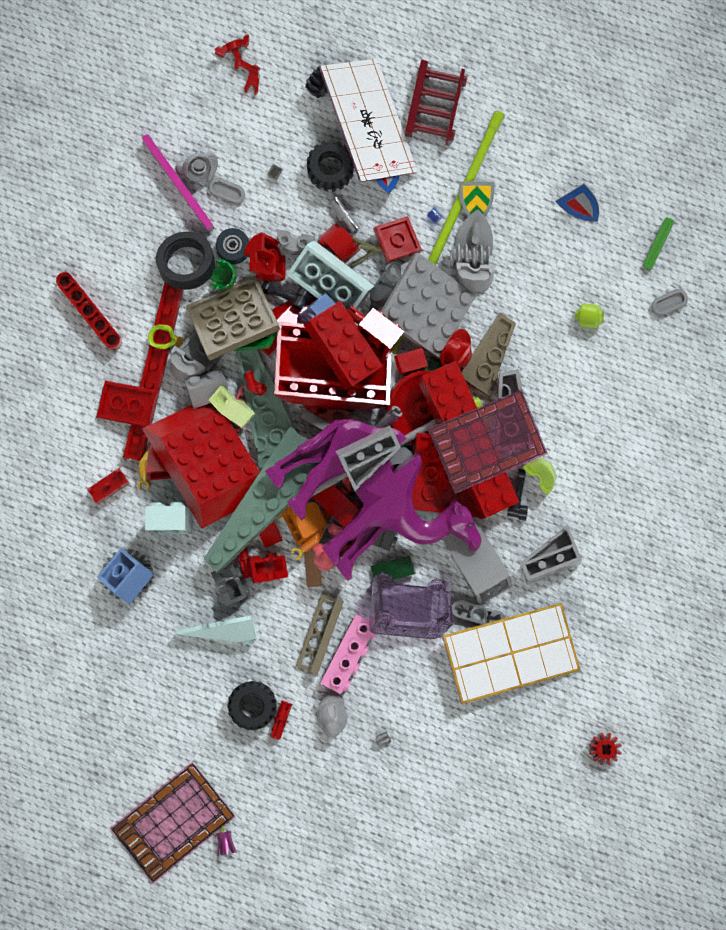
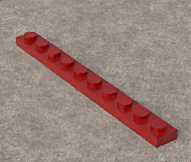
(155, 364)

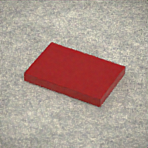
(127, 404)

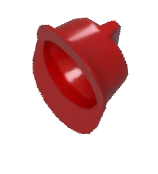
(457, 349)

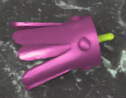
(225, 840)

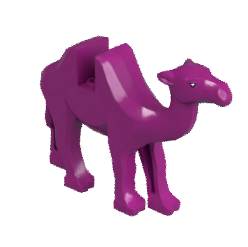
(384, 496)

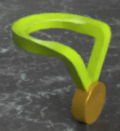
(177, 340)

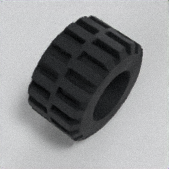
(323, 151)
(236, 698)

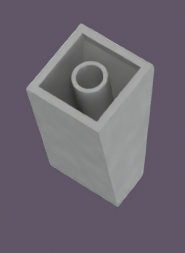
(480, 568)

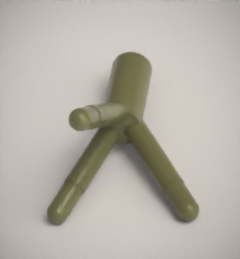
(363, 245)

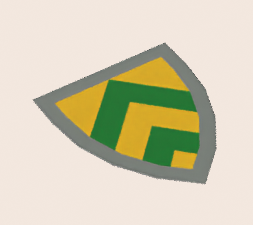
(476, 196)

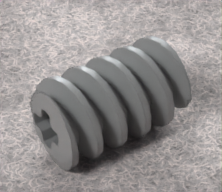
(470, 255)

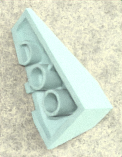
(232, 630)

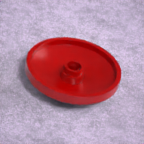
(410, 399)

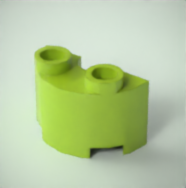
(544, 470)

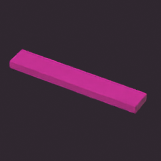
(178, 183)

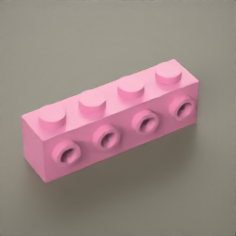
(347, 655)

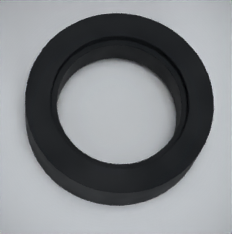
(178, 241)

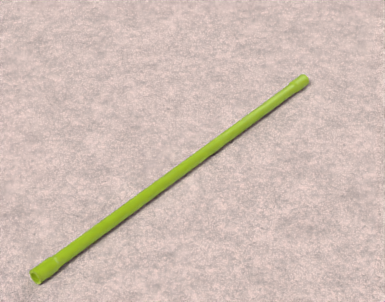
(493, 127)

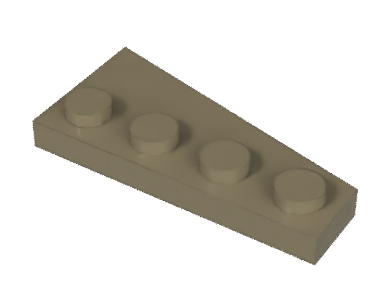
(489, 355)

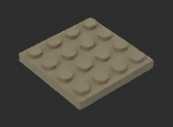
(232, 318)

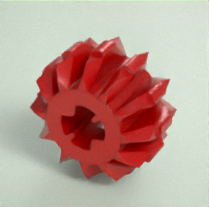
(598, 748)

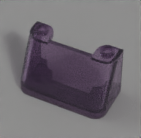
(410, 608)

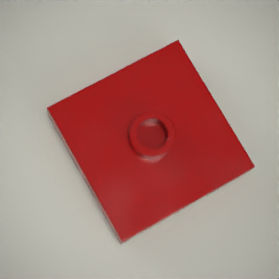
(397, 239)

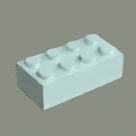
(324, 273)
(168, 519)

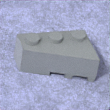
(367, 455)
(552, 557)

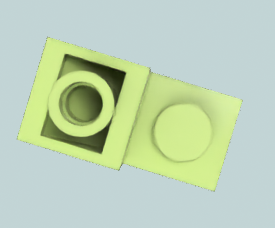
(230, 407)

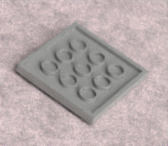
(427, 305)

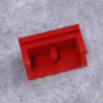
(108, 486)

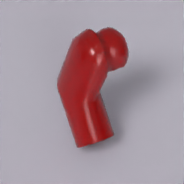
(254, 386)

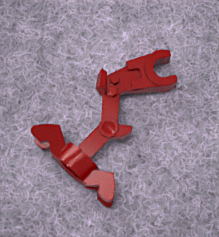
(233, 47)

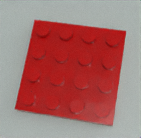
(432, 488)

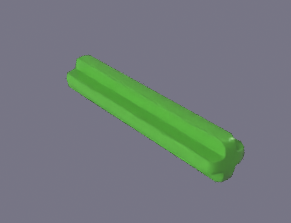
(658, 243)

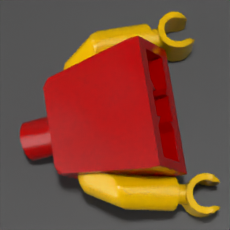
(151, 468)

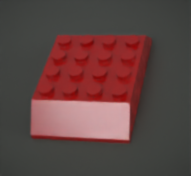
(307, 378)
(204, 460)

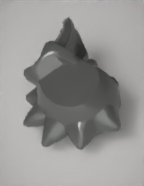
(385, 286)

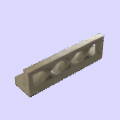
(326, 637)

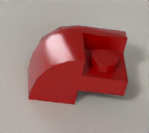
(266, 258)

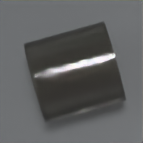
(274, 172)

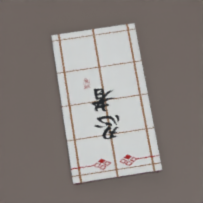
(368, 120)

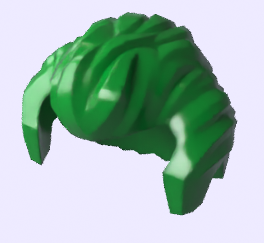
(223, 275)

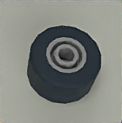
(228, 249)

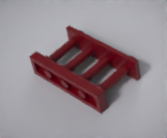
(418, 108)

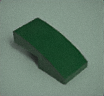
(395, 568)

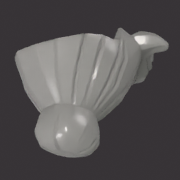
(198, 167)
(331, 715)

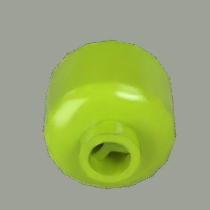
(589, 316)

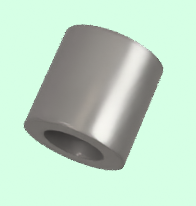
(383, 739)

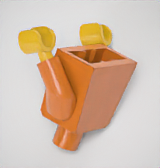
(309, 530)

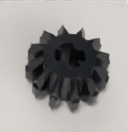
(315, 84)

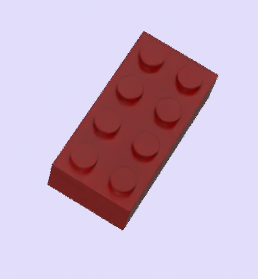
(343, 345)

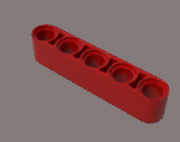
(82, 304)

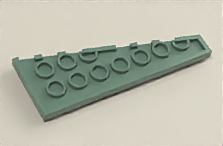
(270, 415)
(260, 505)

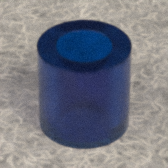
(434, 215)

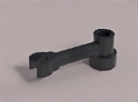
(298, 299)
(518, 510)

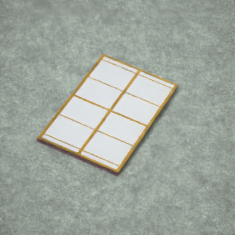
(511, 653)

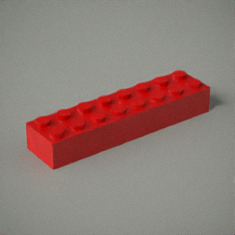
(450, 397)

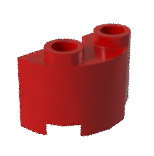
(339, 242)
(268, 568)

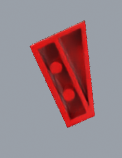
(338, 503)

